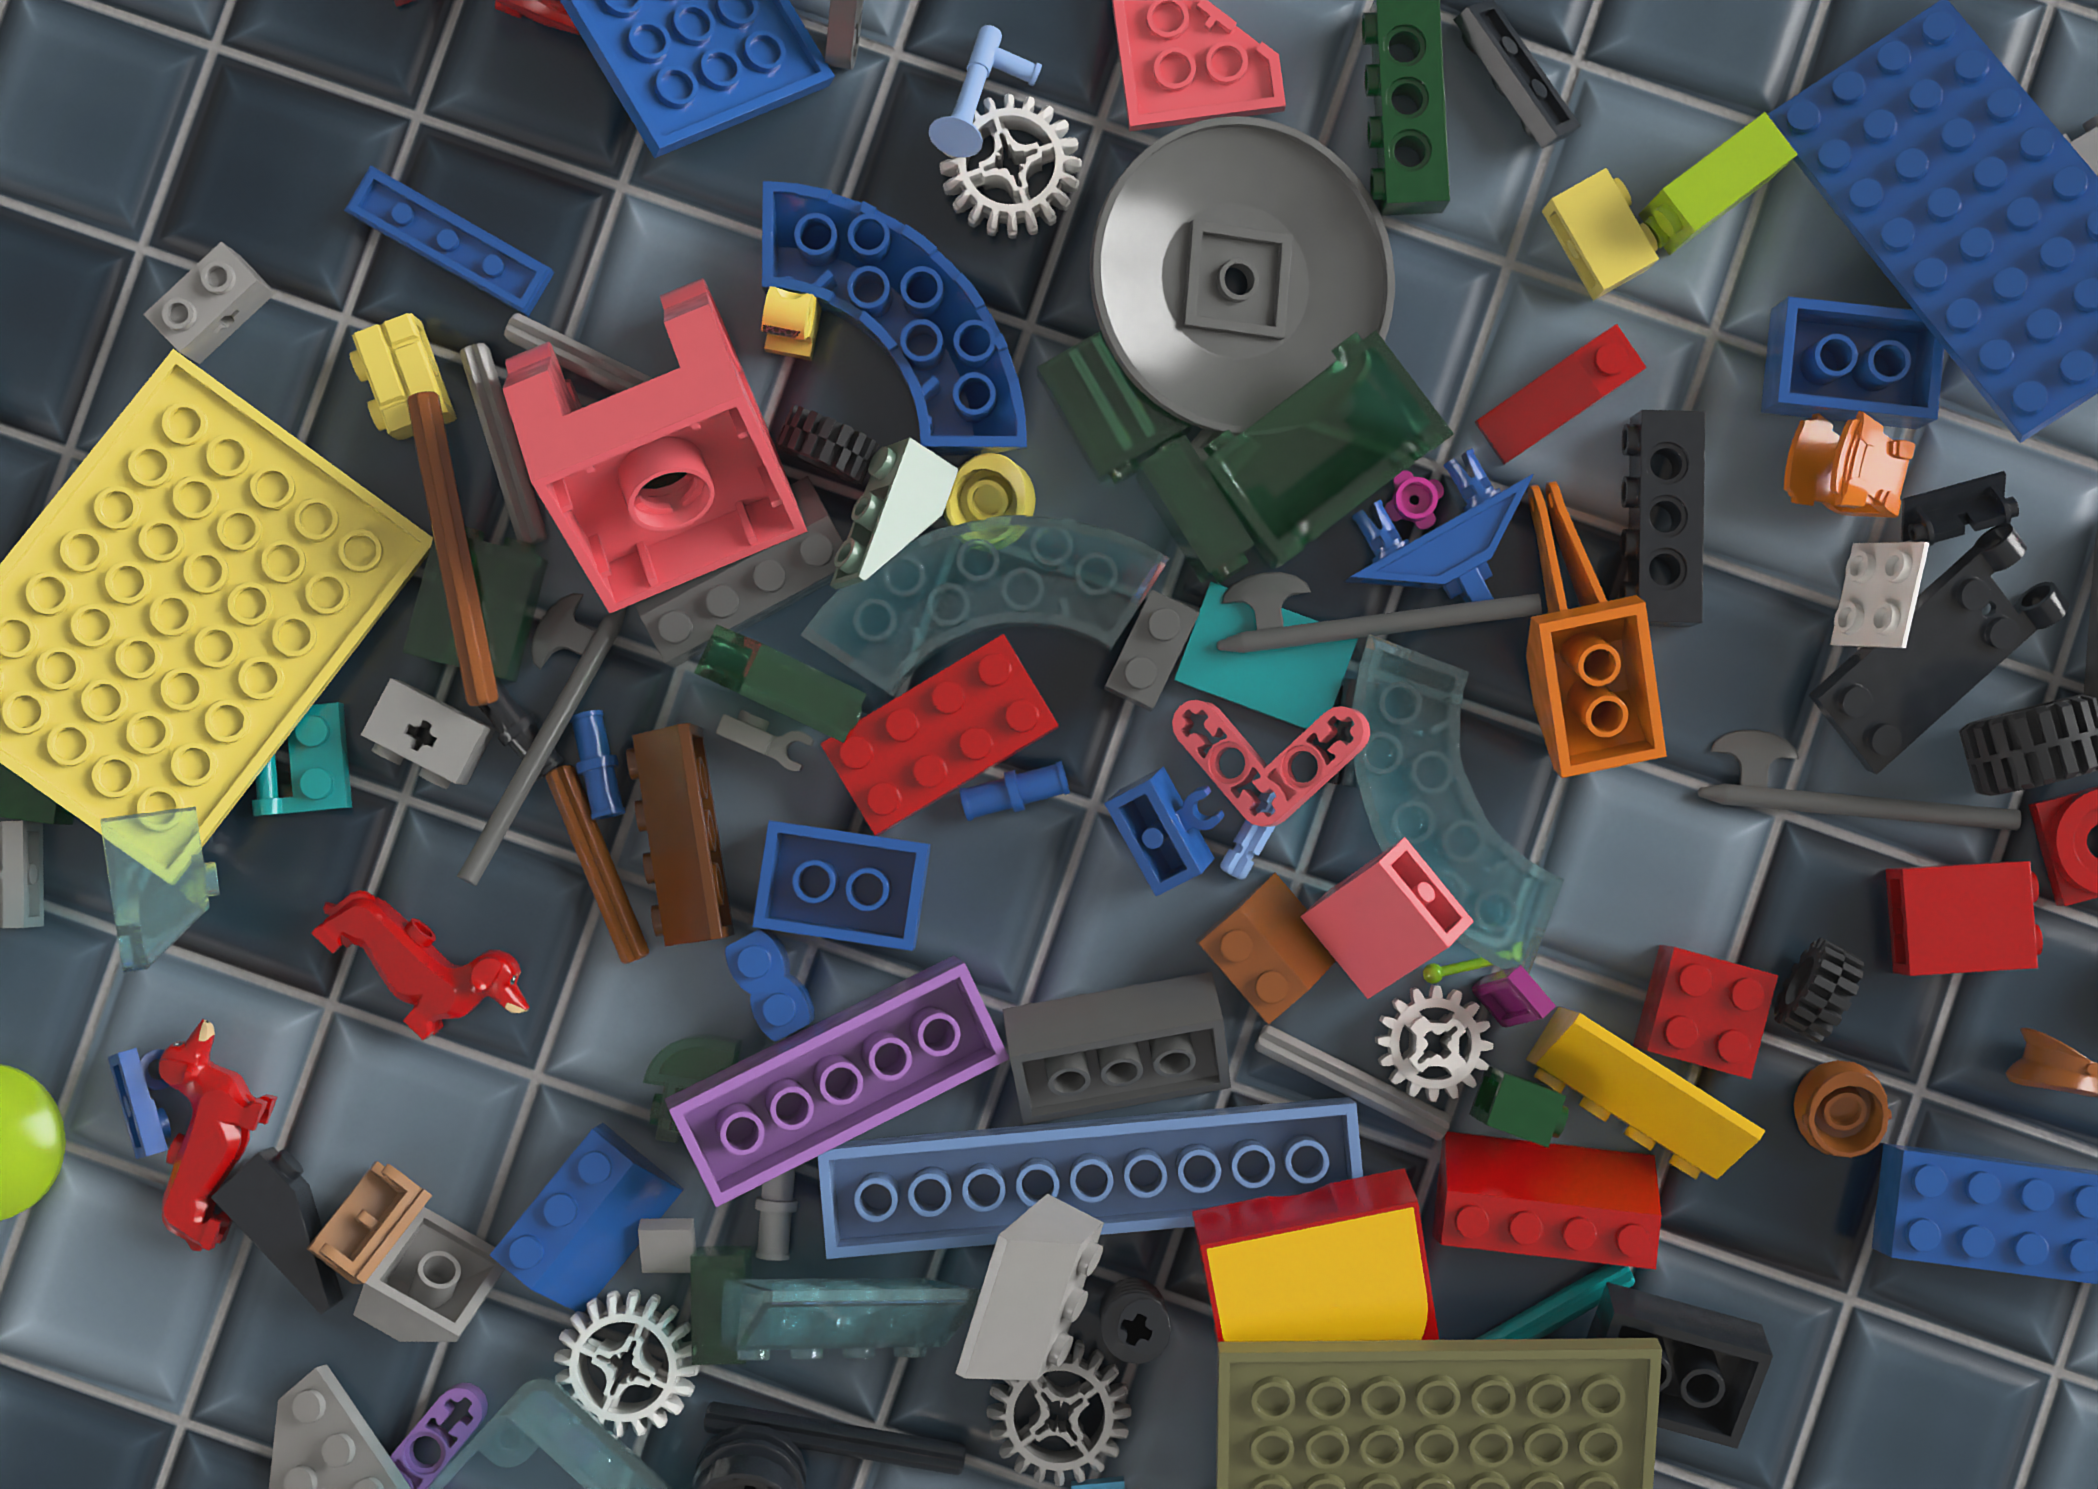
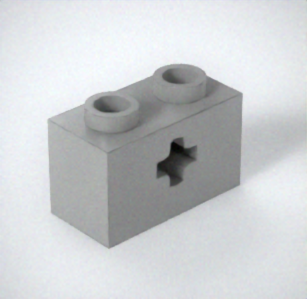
(209, 303)
(395, 729)

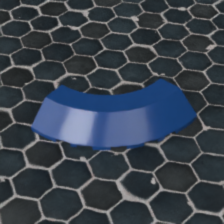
(905, 301)

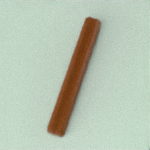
(597, 864)

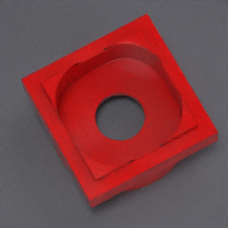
(2062, 834)

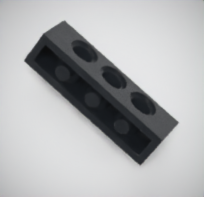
(1681, 439)

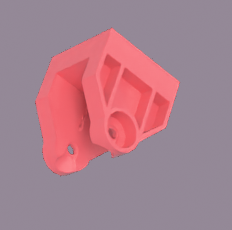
(690, 420)

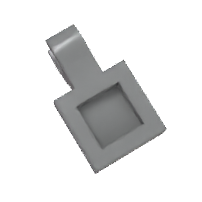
(752, 733)

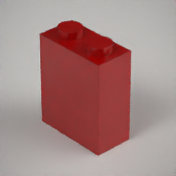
(1963, 918)

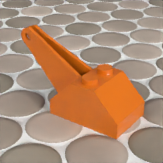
(1589, 662)

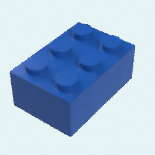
(1851, 360)
(841, 885)

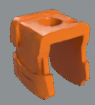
(1849, 472)

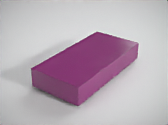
(1512, 997)

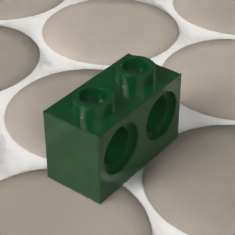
(1519, 1107)

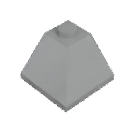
(429, 1282)

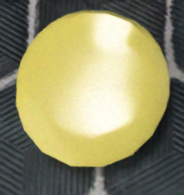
(989, 488)

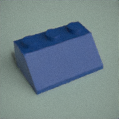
(586, 1220)

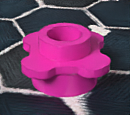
(1426, 490)

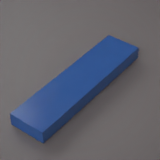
(449, 241)

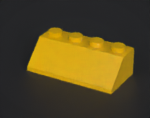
(1642, 1094)

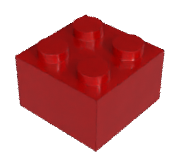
(1705, 1011)

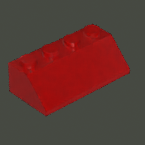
(1548, 1200)

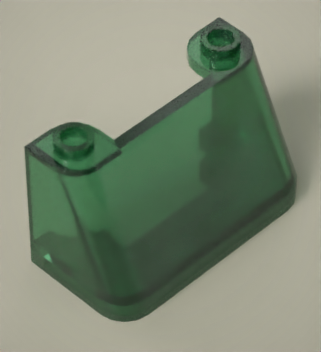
(1325, 448)

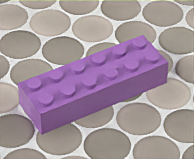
(836, 1079)

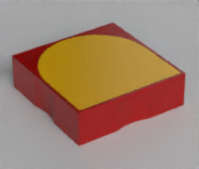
(1319, 1264)

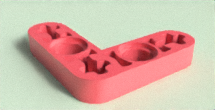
(1277, 775)

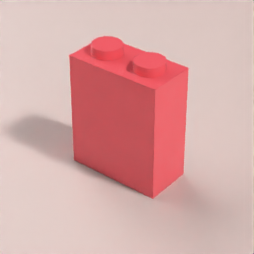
(1387, 918)

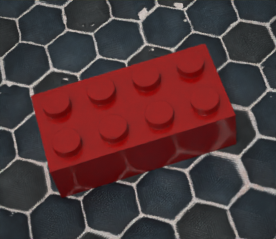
(940, 735)

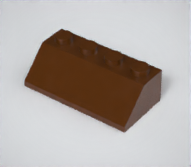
(682, 835)

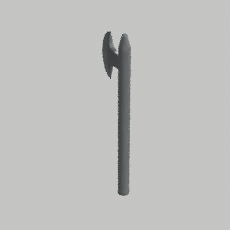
(1269, 590)
(554, 632)
(1758, 749)

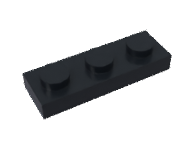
(1516, 73)

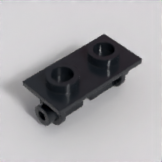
(1945, 511)

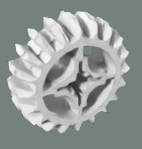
(1030, 161)
(607, 1403)

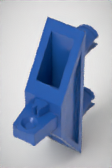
(1452, 553)

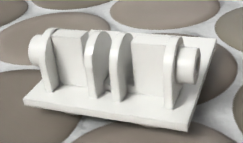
(1879, 594)

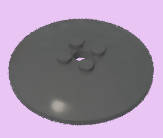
(1248, 201)

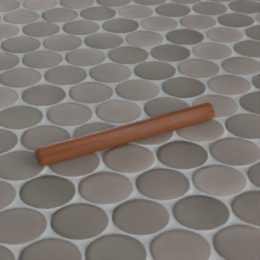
(452, 548)

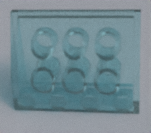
(841, 1314)

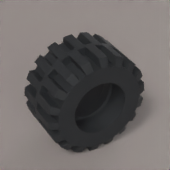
(2032, 745)

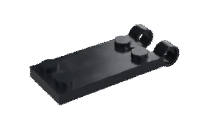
(1893, 695)

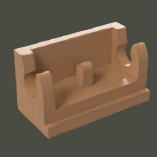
(369, 1222)

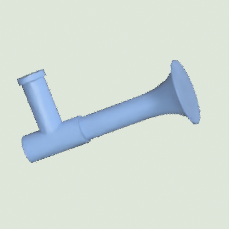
(956, 133)

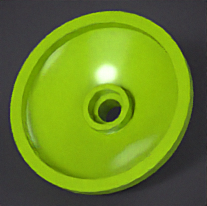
(29, 1141)

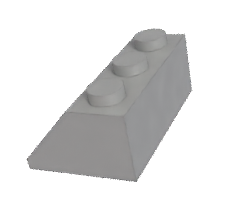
(1032, 1293)

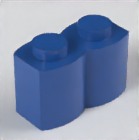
(763, 970)

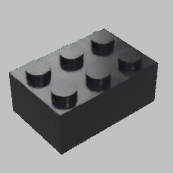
(1707, 1363)

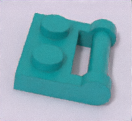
(316, 764)

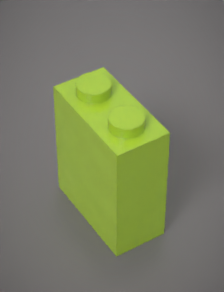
(1717, 183)

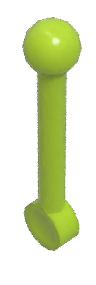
(1434, 973)

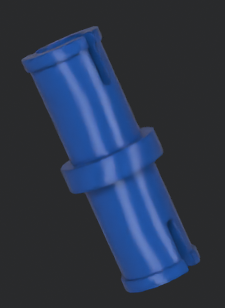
(597, 765)
(1014, 791)

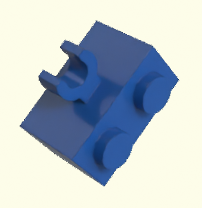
(1163, 829)

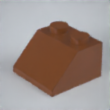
(1267, 949)

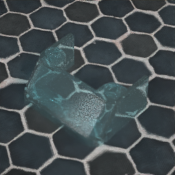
(155, 880)
(552, 1419)

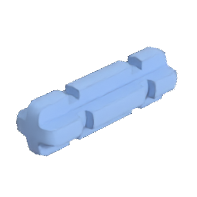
(1248, 842)

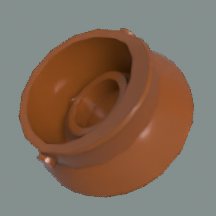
(2053, 1066)
(1842, 1109)

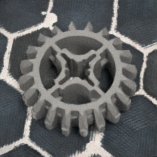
(1041, 1426)

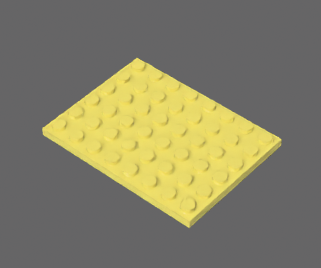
(186, 604)

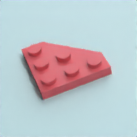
(1191, 64)

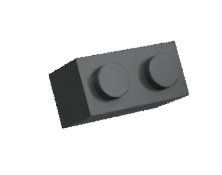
(1151, 650)

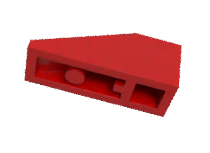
(1560, 394)

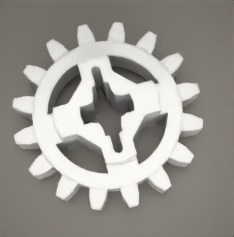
(1451, 1025)

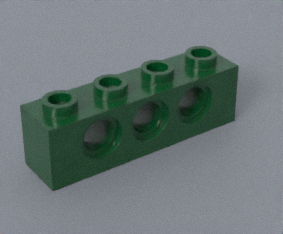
(1396, 186)

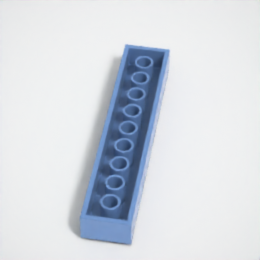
(1117, 1169)

